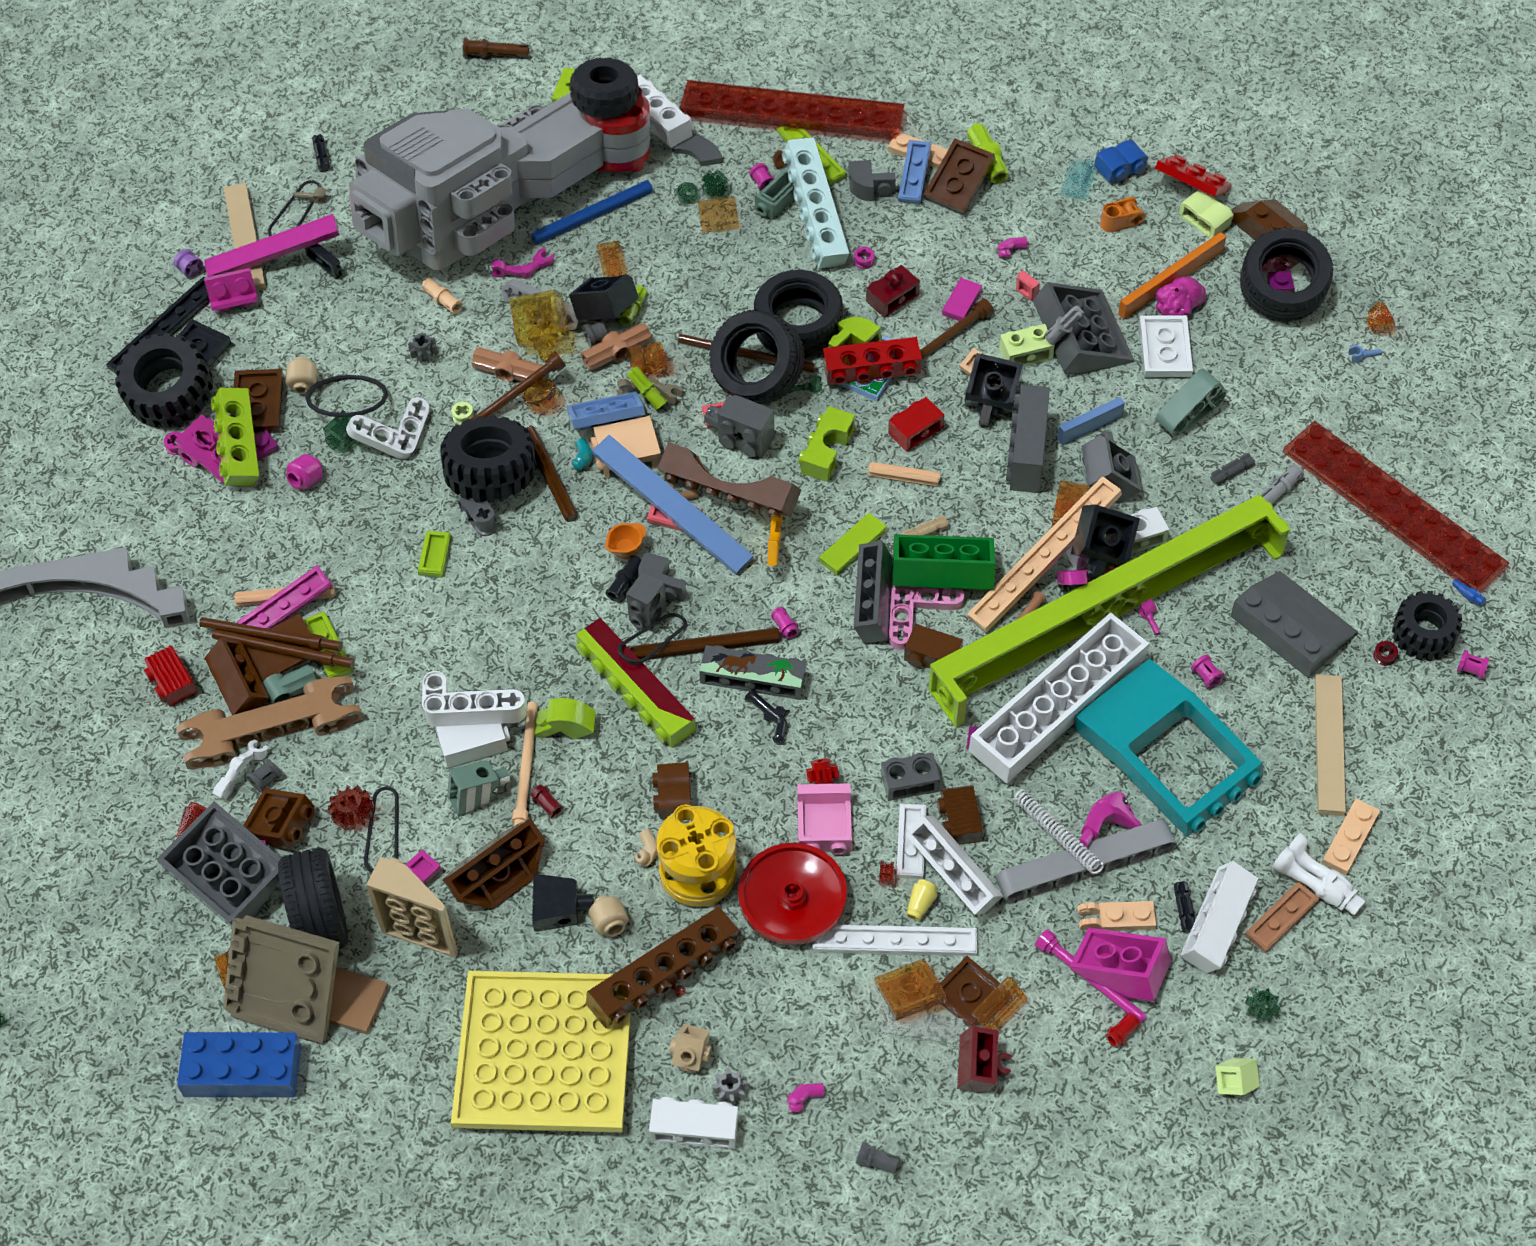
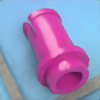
(787, 627)

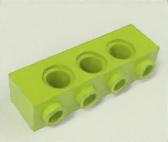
(237, 403)

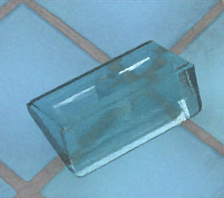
(1079, 179)

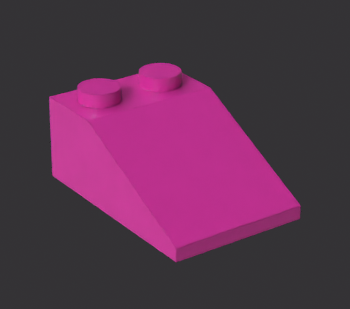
(1123, 962)

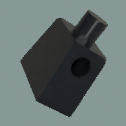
(557, 902)

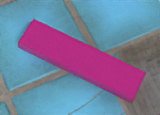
(288, 600)

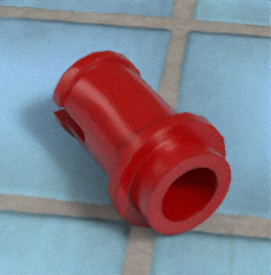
(1118, 1034)

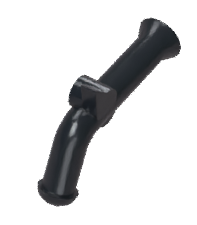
(770, 713)

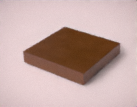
(966, 989)

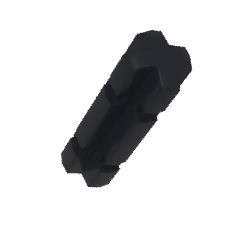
(320, 153)
(1184, 906)

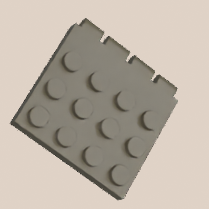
(280, 978)

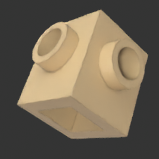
(690, 1048)

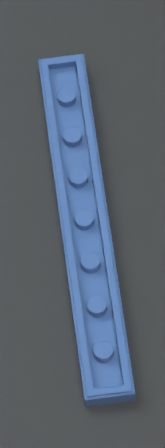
(673, 505)

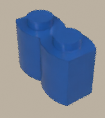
(1121, 161)

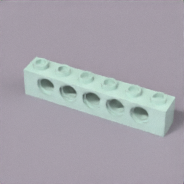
(805, 152)

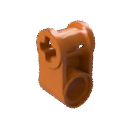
(1121, 215)

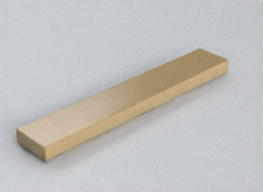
(243, 225)
(1329, 745)

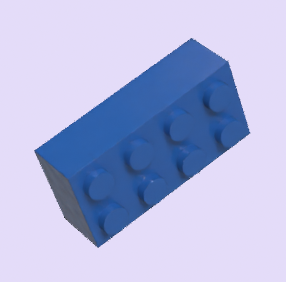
(239, 1064)

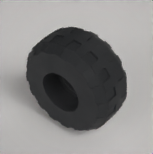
(604, 88)

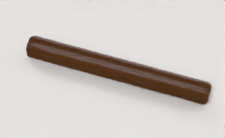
(552, 477)

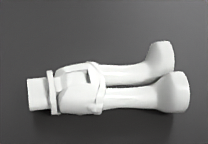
(1327, 884)

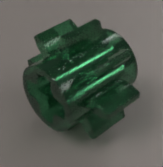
(715, 183)
(1260, 1012)

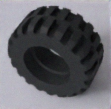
(150, 359)
(488, 458)

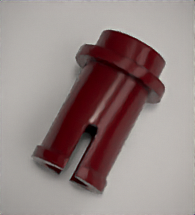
(541, 795)

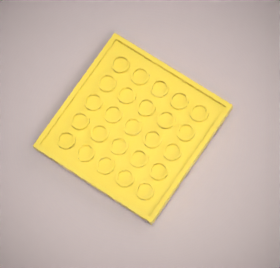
(538, 1055)

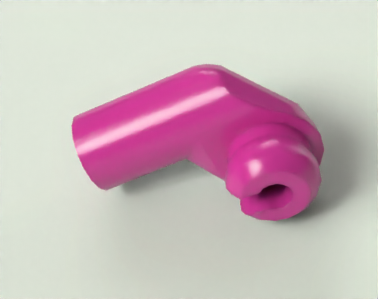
(1011, 243)
(803, 1092)

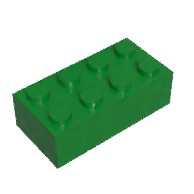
(943, 562)

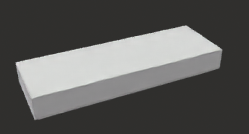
(909, 859)

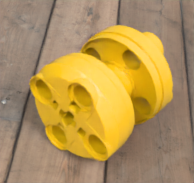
(697, 855)

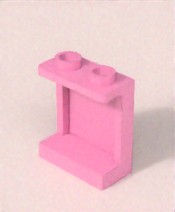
(825, 817)

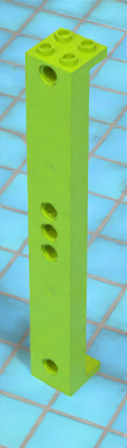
(1114, 592)

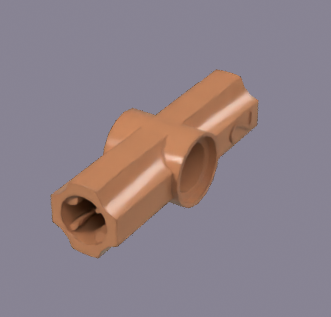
(615, 346)
(505, 365)

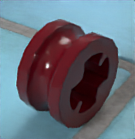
(1379, 649)

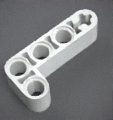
(512, 703)

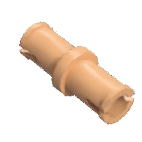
(442, 295)

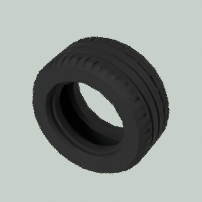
(1298, 246)
(808, 289)
(728, 342)
(312, 895)

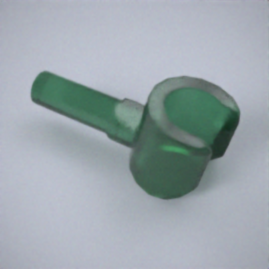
(813, 386)

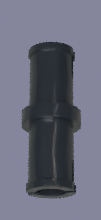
(624, 578)

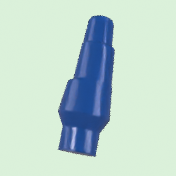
(1469, 593)

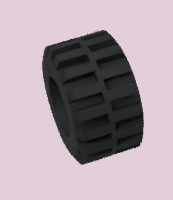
(1421, 640)

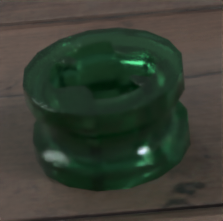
(684, 198)

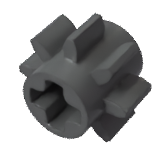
(422, 347)

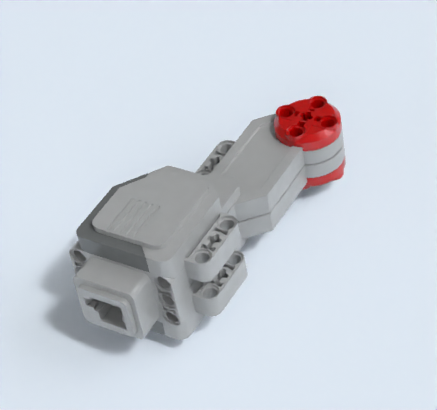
(453, 179)

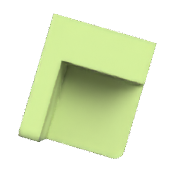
(1237, 1076)

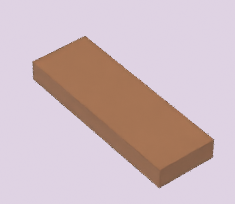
(1281, 917)

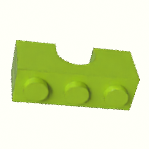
(832, 427)

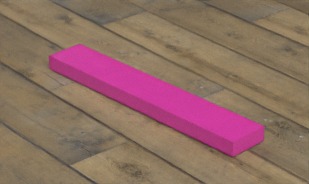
(273, 246)

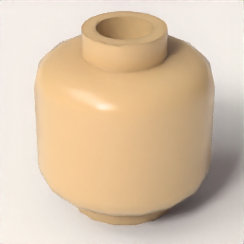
(301, 374)
(608, 916)

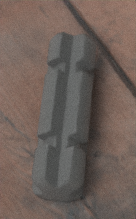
(1232, 469)

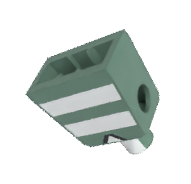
(474, 785)

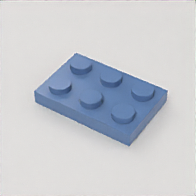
(605, 410)

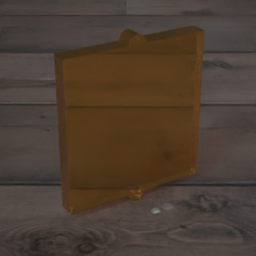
(718, 215)

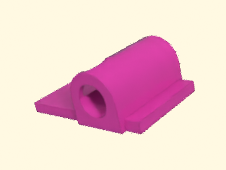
(200, 445)

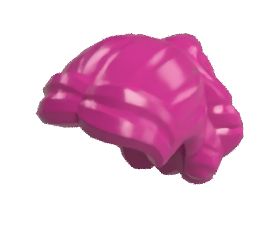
(1180, 296)

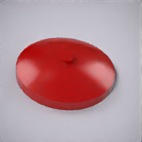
(792, 893)

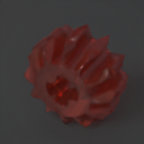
(350, 807)

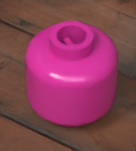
(304, 472)

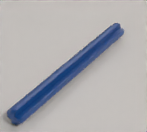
(591, 212)

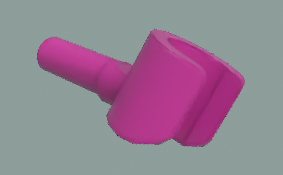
(1146, 610)

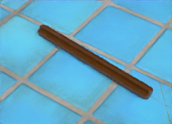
(698, 644)

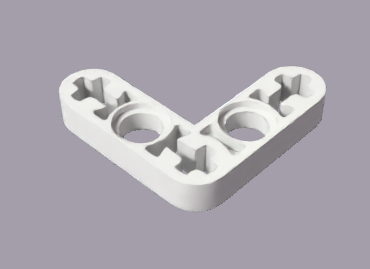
(394, 438)

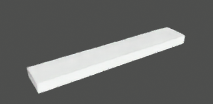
(899, 940)

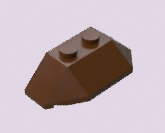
(1266, 215)
(498, 867)

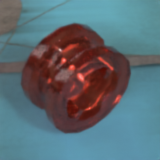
(886, 872)

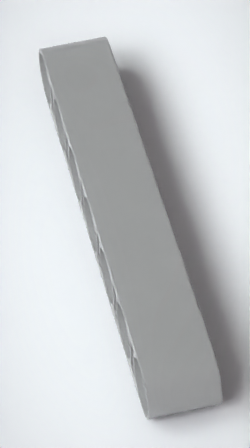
(1061, 867)

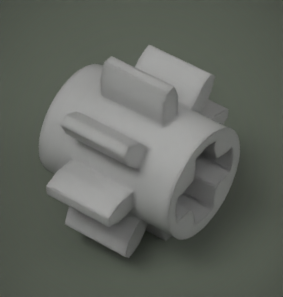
(730, 1094)

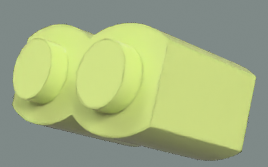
(1206, 213)

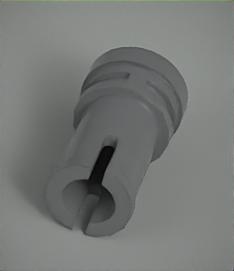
(877, 1158)

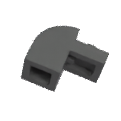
(867, 184)
(659, 568)

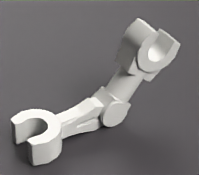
(225, 786)

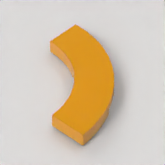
(774, 541)

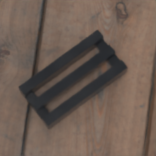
(324, 259)

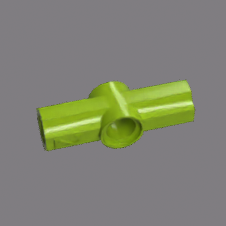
(980, 137)

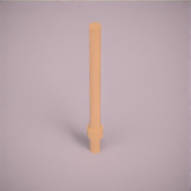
(520, 813)

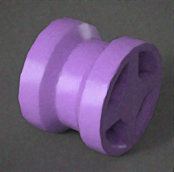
(188, 263)

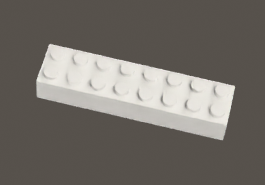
(1053, 698)

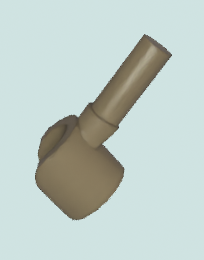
(317, 197)

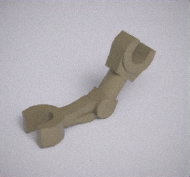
(668, 391)

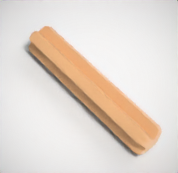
(904, 474)

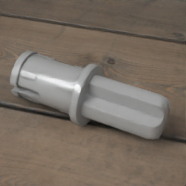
(1063, 325)

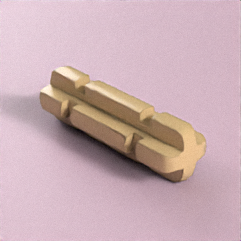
(929, 527)

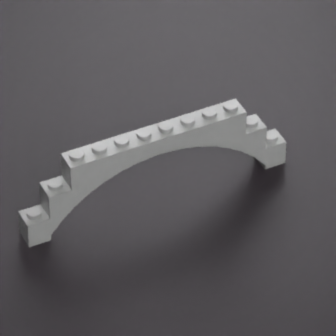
(103, 574)

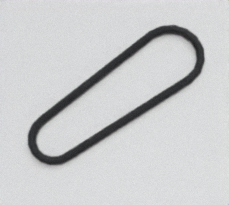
(289, 202)
(647, 628)
(371, 824)

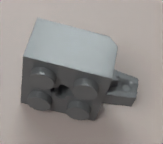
(743, 425)
(1112, 462)

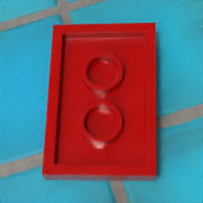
(1193, 175)

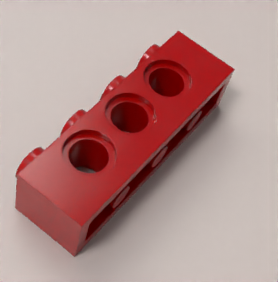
(872, 360)

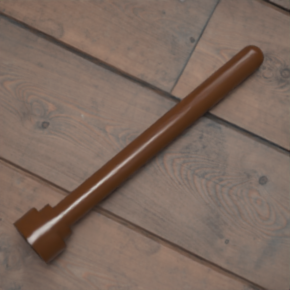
(982, 310)
(552, 364)

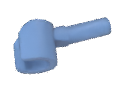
(1360, 354)

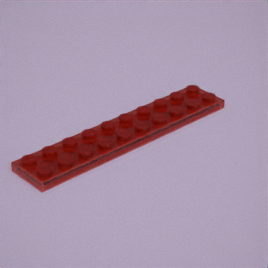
(792, 109)
(1395, 507)

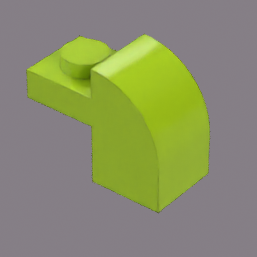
(855, 331)
(567, 716)

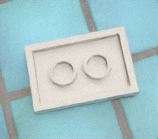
(1165, 346)

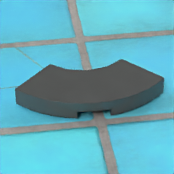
(700, 149)

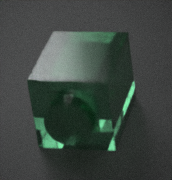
(336, 434)

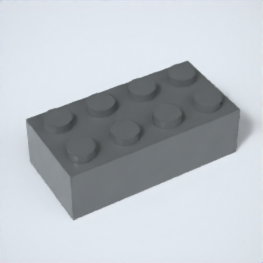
(1027, 438)

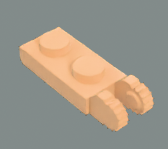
(1118, 916)

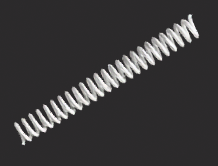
(1055, 836)

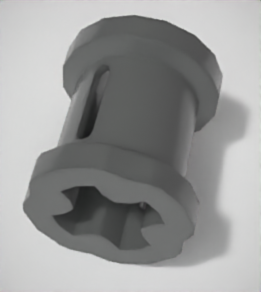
(263, 775)

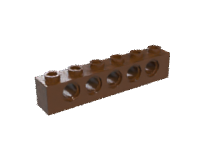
(646, 968)

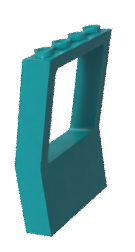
(1143, 709)

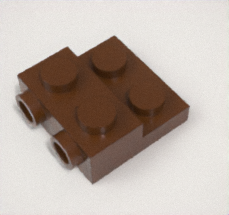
(280, 817)

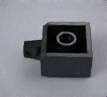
(603, 297)
(995, 399)
(1091, 541)

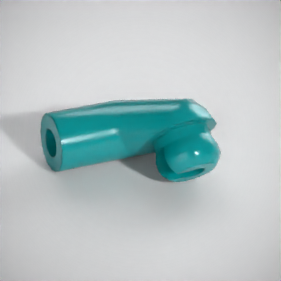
(584, 456)

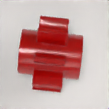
(822, 771)

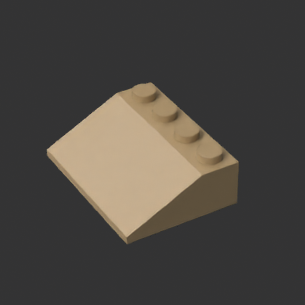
(409, 908)

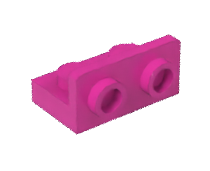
(231, 290)

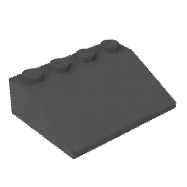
(1095, 337)
(1292, 622)
(223, 865)

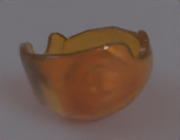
(541, 395)

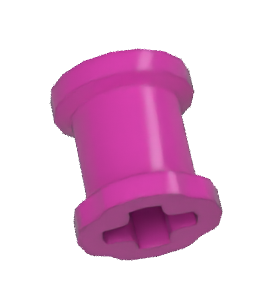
(761, 175)
(1473, 664)
(1207, 671)

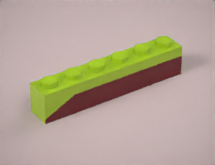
(636, 684)

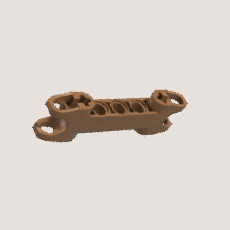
(225, 734)

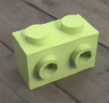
(1026, 345)

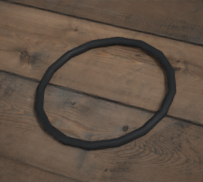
(349, 414)

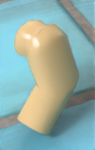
(649, 850)

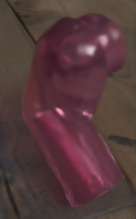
(1276, 264)

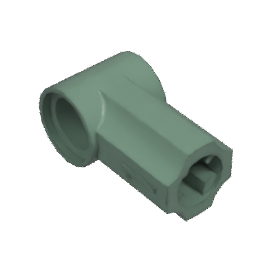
(287, 686)

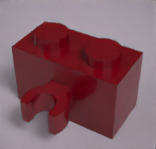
(892, 291)
(980, 1060)

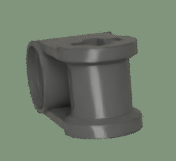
(479, 515)

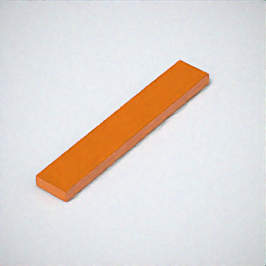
(1181, 268)

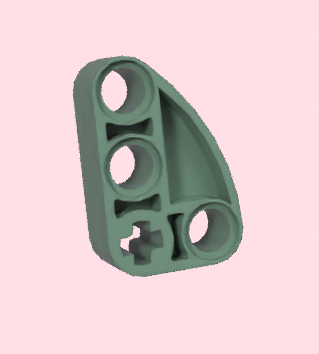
(1191, 403)

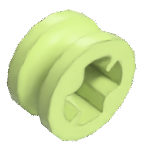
(462, 407)

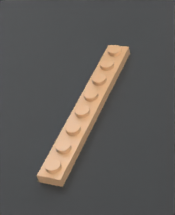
(1039, 558)

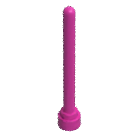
(1049, 943)

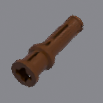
(485, 48)

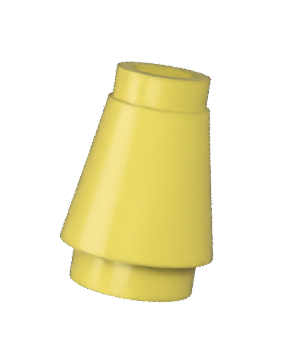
(921, 899)

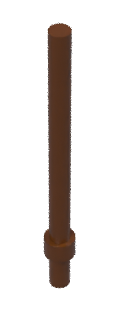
(743, 352)
(315, 642)
(326, 658)

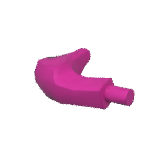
(1109, 809)

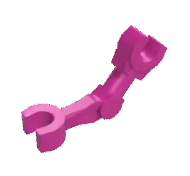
(525, 271)

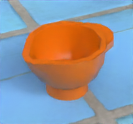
(625, 539)

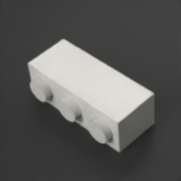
(693, 1123)

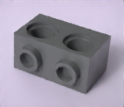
(646, 601)
(911, 782)

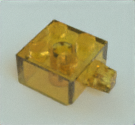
(552, 326)

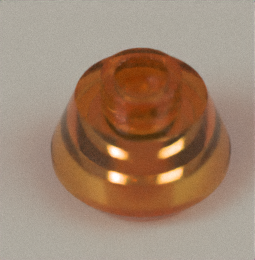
(1380, 317)

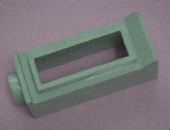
(769, 206)

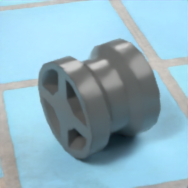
(594, 333)

